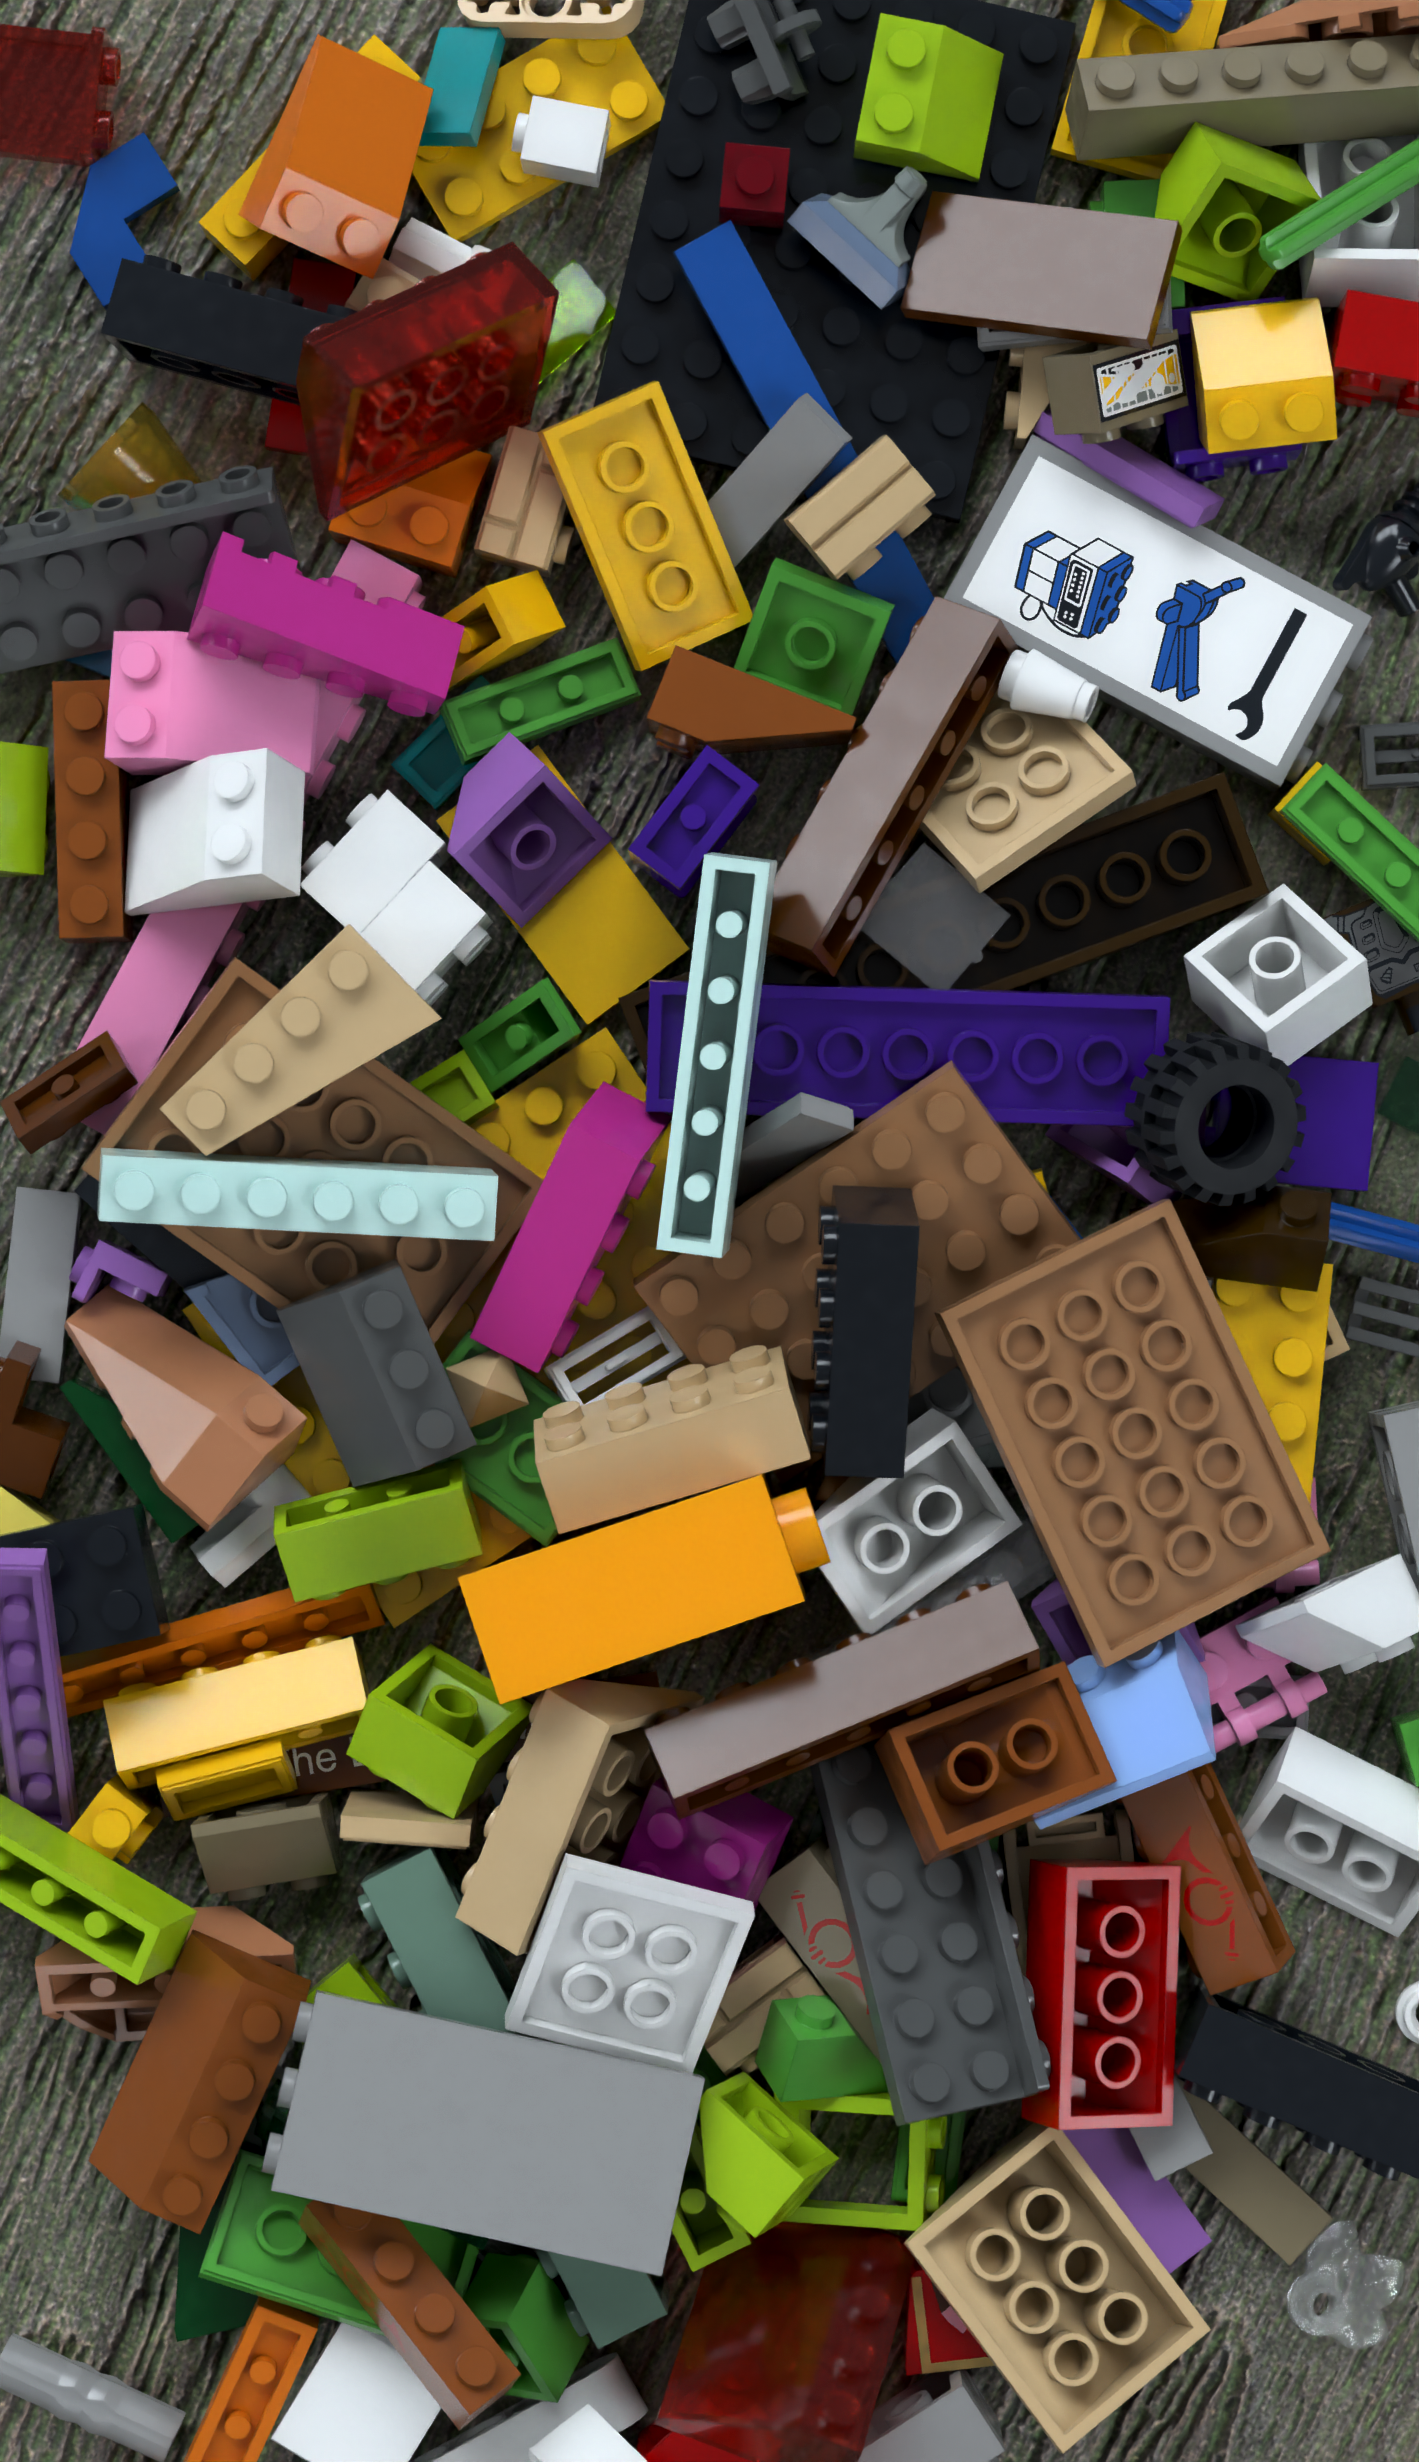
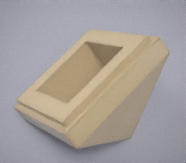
(487, 1387)

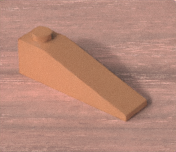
(1327, 21)
(192, 1409)

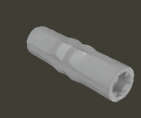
(89, 2398)

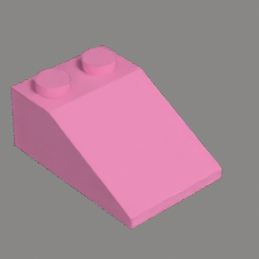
(183, 705)

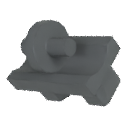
(775, 69)

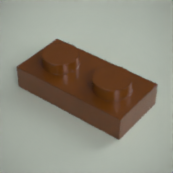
(68, 1092)

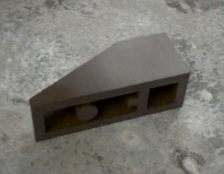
(1266, 1241)

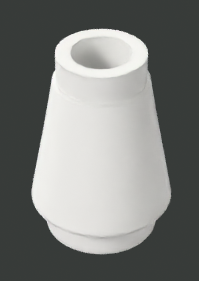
(1046, 687)

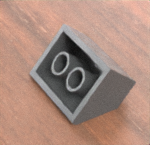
(376, 1375)

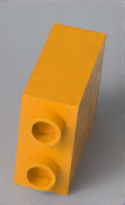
(642, 1585)

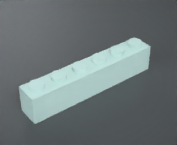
(716, 1054)
(297, 1194)

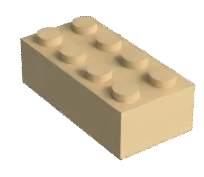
(669, 1438)

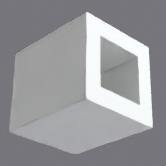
(562, 140)

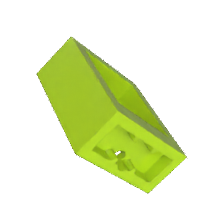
(925, 2187)

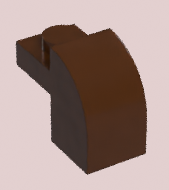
(28, 1438)

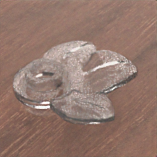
(1354, 2286)

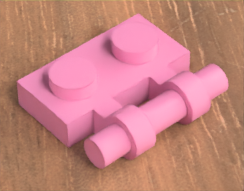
(1236, 1663)

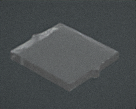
(933, 920)

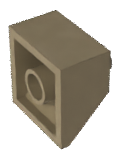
(268, 1845)

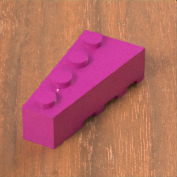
(323, 630)
(570, 1227)

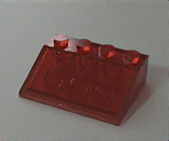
(423, 376)
(790, 2344)

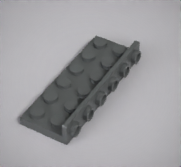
(126, 563)
(929, 1953)

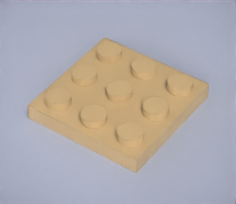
(1020, 790)

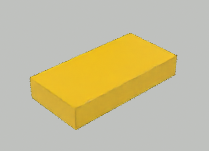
(226, 1779)

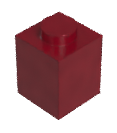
(754, 185)

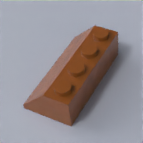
(198, 2079)

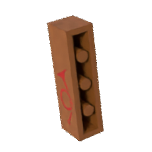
(90, 818)
(1224, 1902)
(413, 2307)

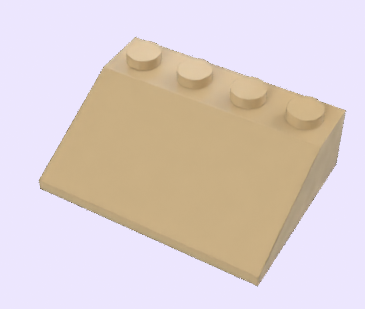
(568, 1792)
(1055, 2284)

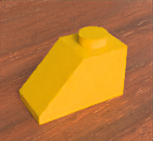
(502, 625)

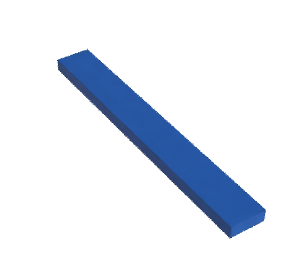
(775, 378)

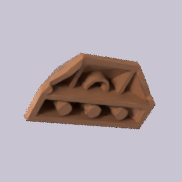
(121, 2011)

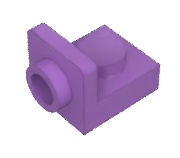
(131, 1273)

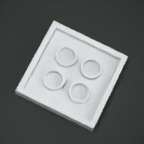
(628, 1964)

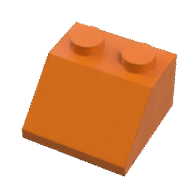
(423, 519)

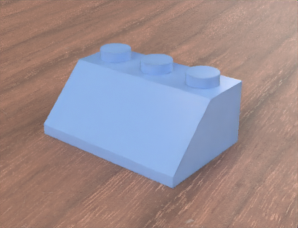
(1147, 1716)

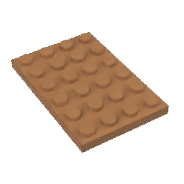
(356, 1118)
(976, 1216)
(1133, 1432)

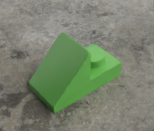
(520, 1035)

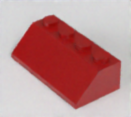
(1104, 1990)

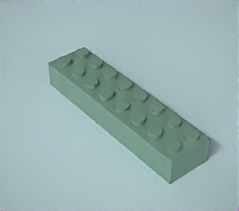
(467, 1981)

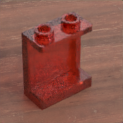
(56, 94)

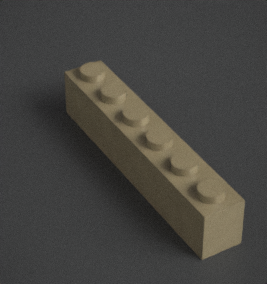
(1248, 92)

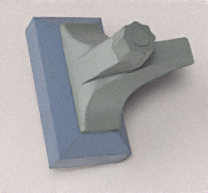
(865, 234)

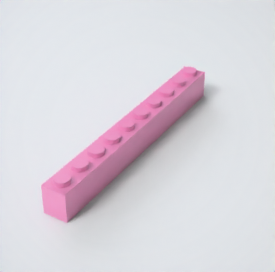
(181, 949)

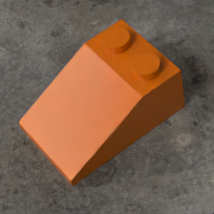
(340, 158)

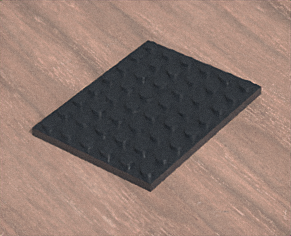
(877, 368)

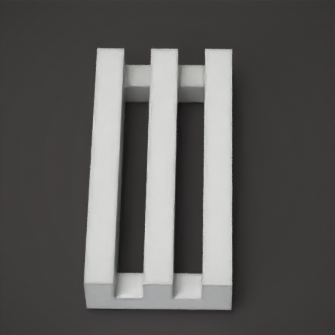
(569, 1391)

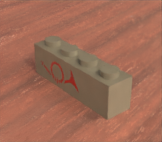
(809, 1911)

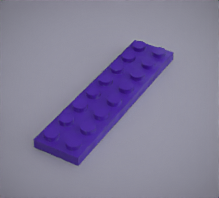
(866, 1045)

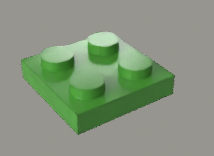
(814, 636)

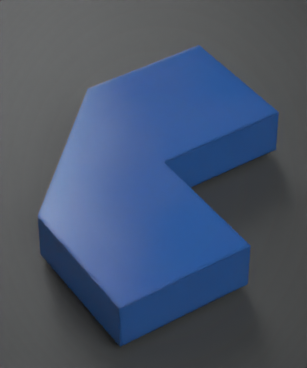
(116, 193)

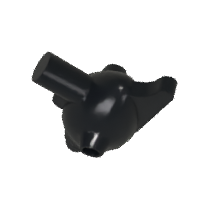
(1387, 555)

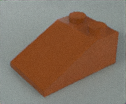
(736, 712)
(993, 1762)

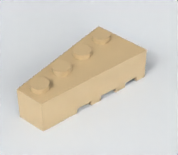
(311, 1033)

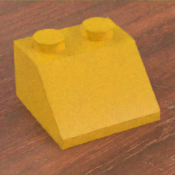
(1262, 376)

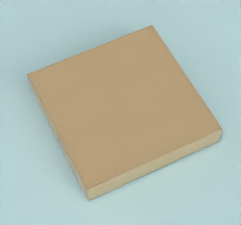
(404, 1820)

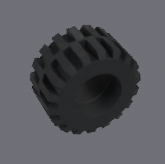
(1259, 1127)

